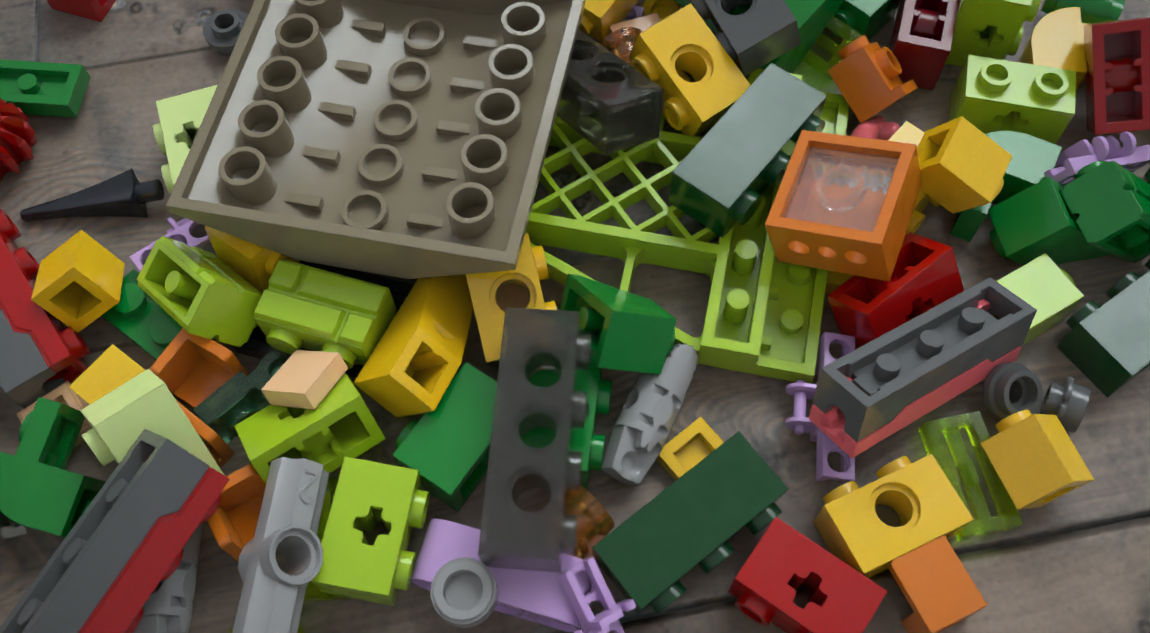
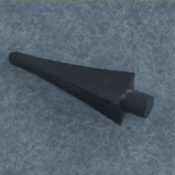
(117, 197)

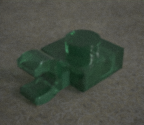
(239, 398)

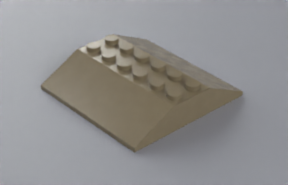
(383, 131)

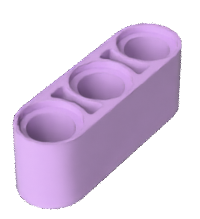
(521, 593)

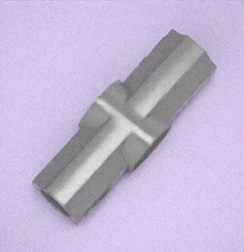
(287, 521)

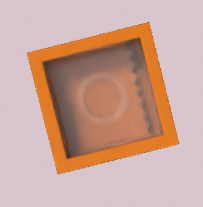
(845, 204)

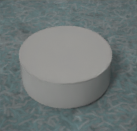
(464, 592)

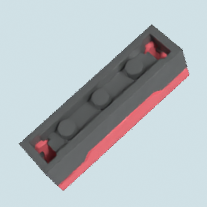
(919, 366)

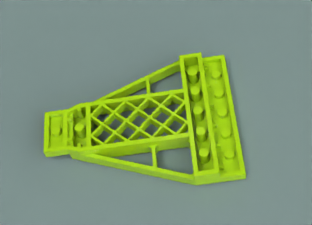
(759, 310)

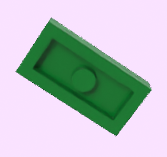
(43, 87)
(142, 318)

